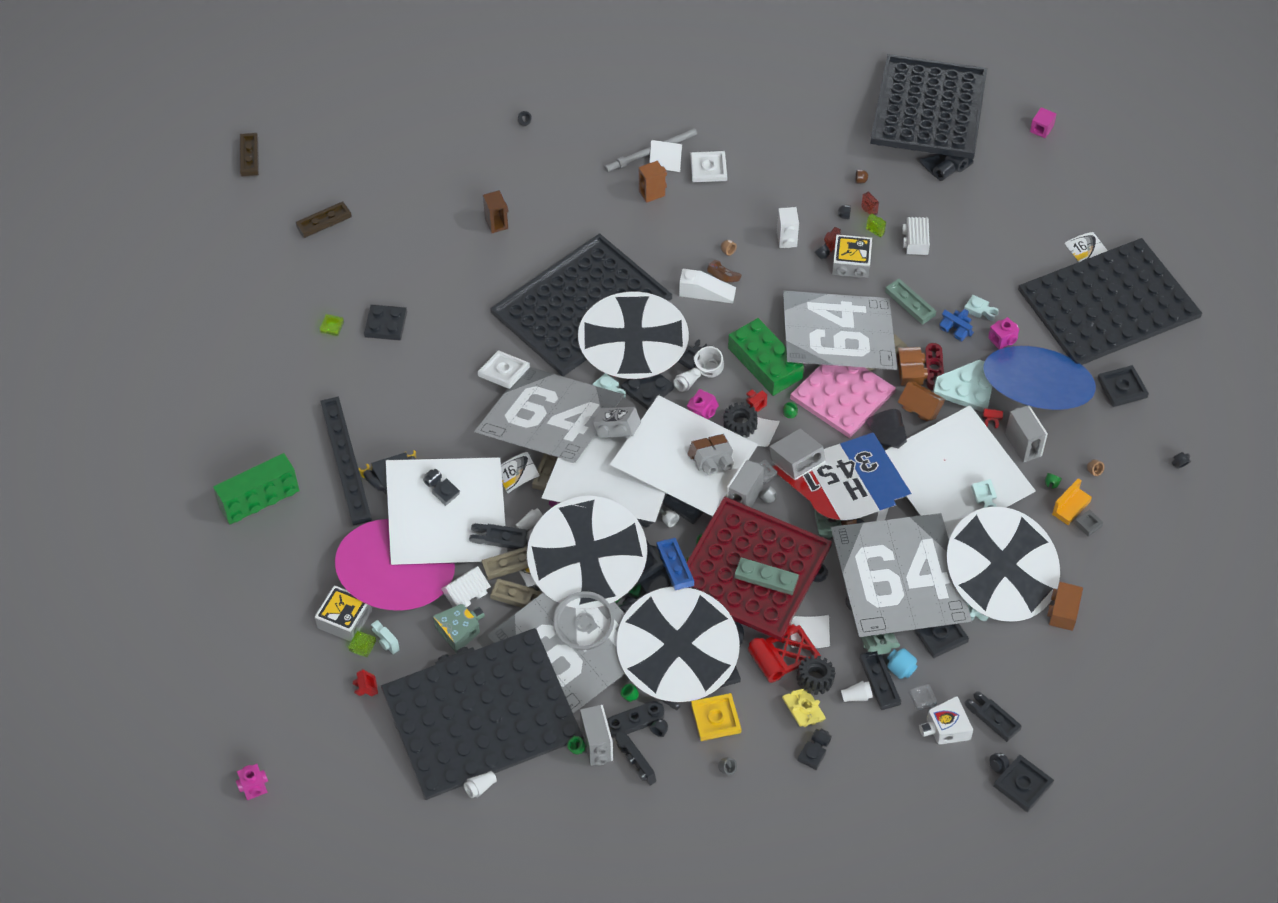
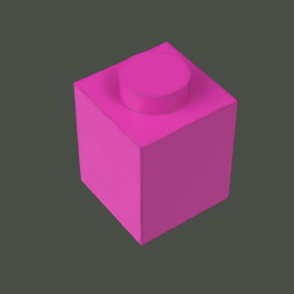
(1043, 122)

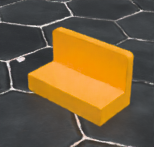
(1071, 503)

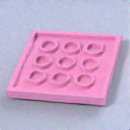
(843, 396)

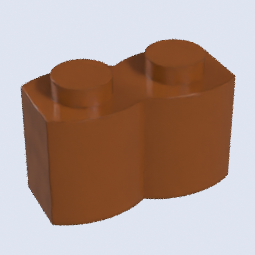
(910, 365)

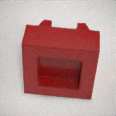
(757, 400)
(993, 415)
(366, 684)

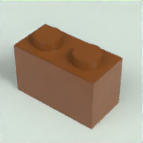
(652, 181)
(921, 401)
(1066, 605)

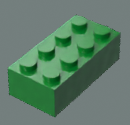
(764, 356)
(256, 488)

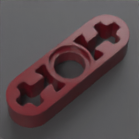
(938, 360)

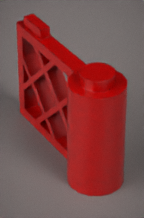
(769, 658)

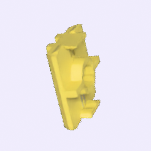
(804, 707)

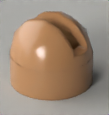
(728, 247)
(1098, 465)

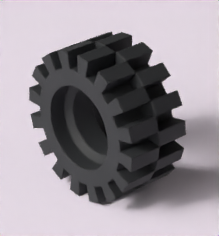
(740, 411)
(819, 666)

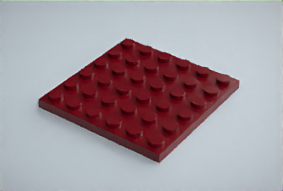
(756, 536)

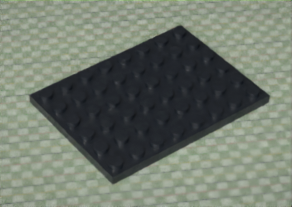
(929, 106)
(1119, 291)
(552, 305)
(480, 712)

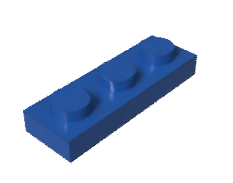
(675, 564)

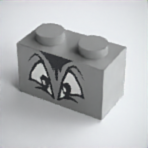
(616, 422)

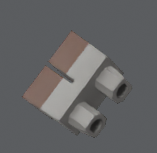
(712, 453)

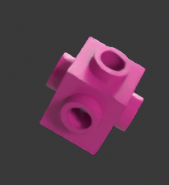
(1003, 333)
(703, 404)
(252, 781)

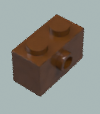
(495, 211)

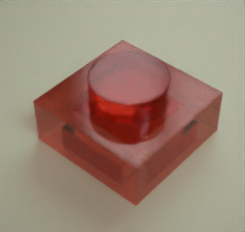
(870, 203)
(830, 238)

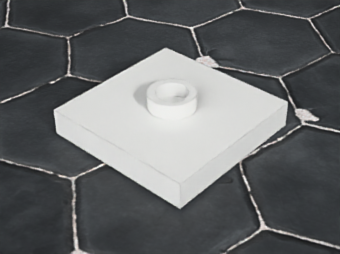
(708, 166)
(503, 369)

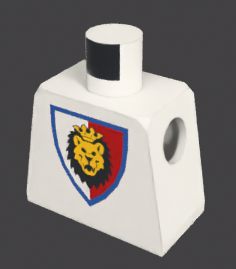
(947, 723)

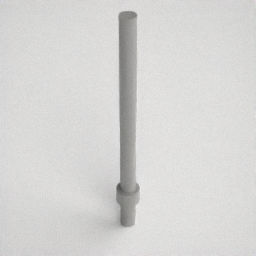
(622, 162)

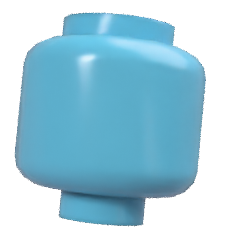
(902, 663)

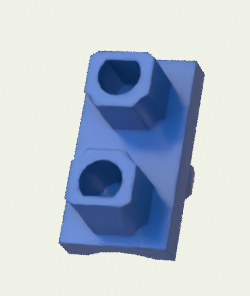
(959, 321)

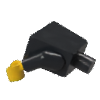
(378, 476)

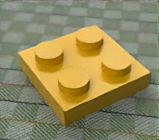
(716, 717)

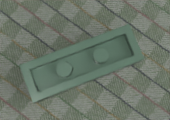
(910, 301)
(766, 576)

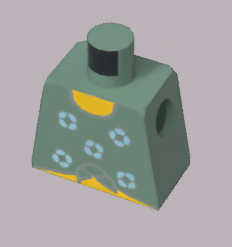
(458, 625)

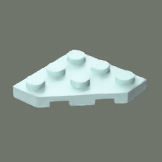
(965, 386)

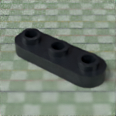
(629, 725)

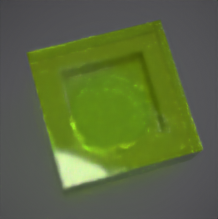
(876, 225)
(332, 325)
(362, 643)

